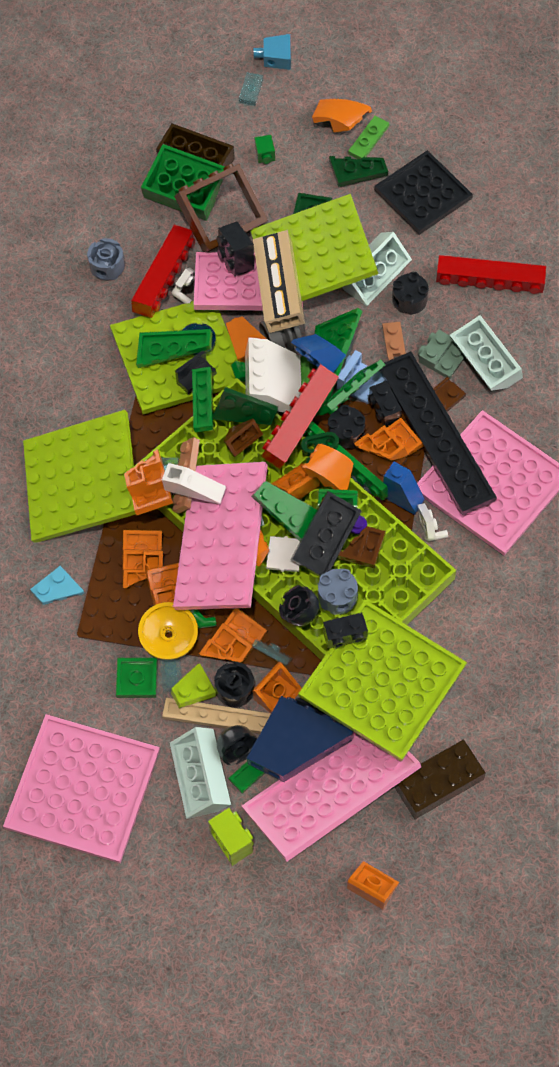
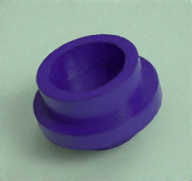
(359, 525)

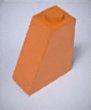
(239, 332)

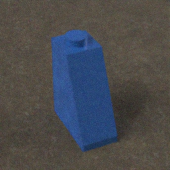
(403, 488)

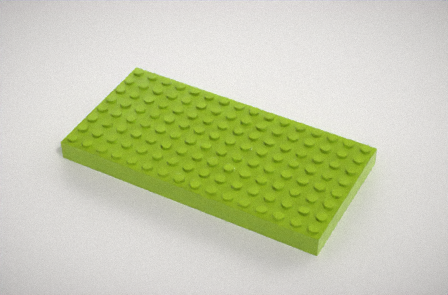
(406, 570)

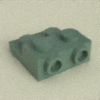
(441, 354)

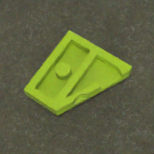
(193, 688)

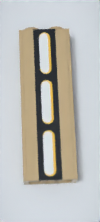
(278, 281)

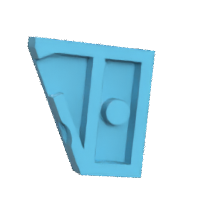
(56, 586)

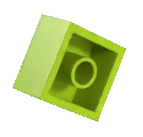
(231, 836)

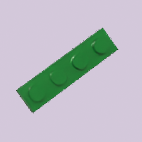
(202, 399)

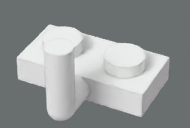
(184, 280)
(430, 524)

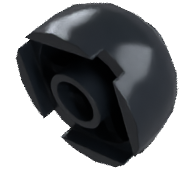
(299, 606)
(235, 744)

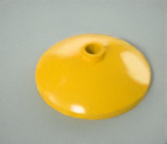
(162, 620)

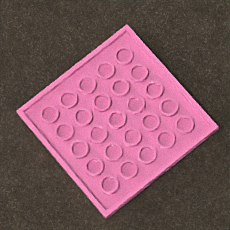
(518, 475)
(82, 788)

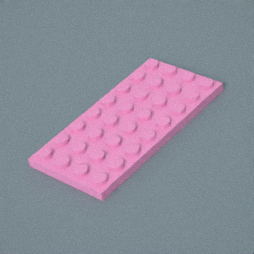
(221, 541)
(326, 794)

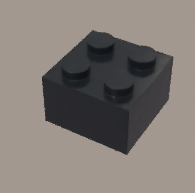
(235, 249)

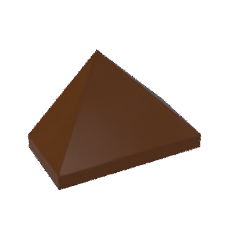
(242, 436)

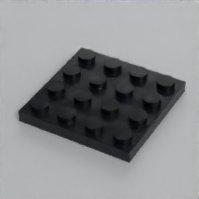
(423, 192)

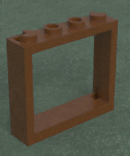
(192, 218)

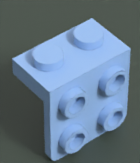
(352, 366)

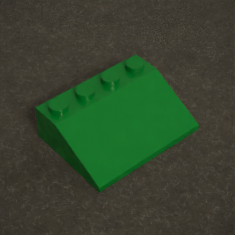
(177, 169)

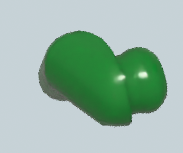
(203, 622)

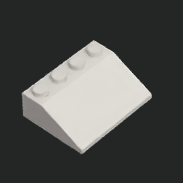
(272, 373)

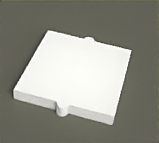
(280, 554)

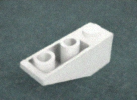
(192, 484)

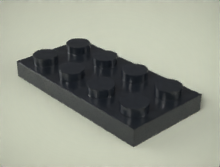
(326, 534)

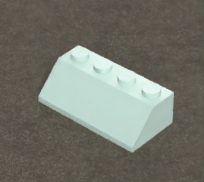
(390, 261)
(487, 354)
(200, 772)

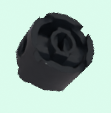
(410, 293)
(347, 425)
(234, 684)

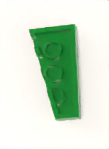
(168, 345)

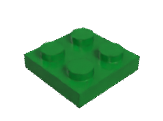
(136, 678)

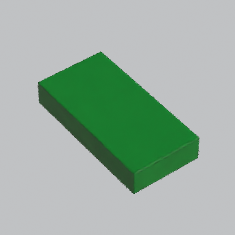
(245, 777)

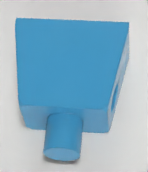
(275, 52)

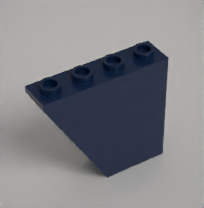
(295, 740)

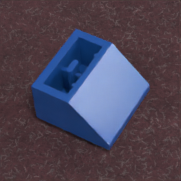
(319, 351)

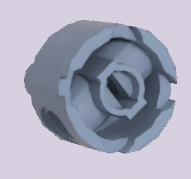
(106, 259)
(337, 591)

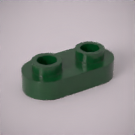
(314, 440)

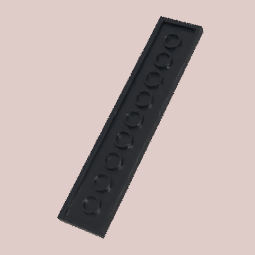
(438, 434)

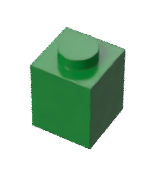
(264, 149)

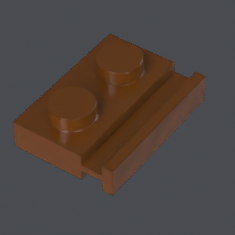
(449, 393)

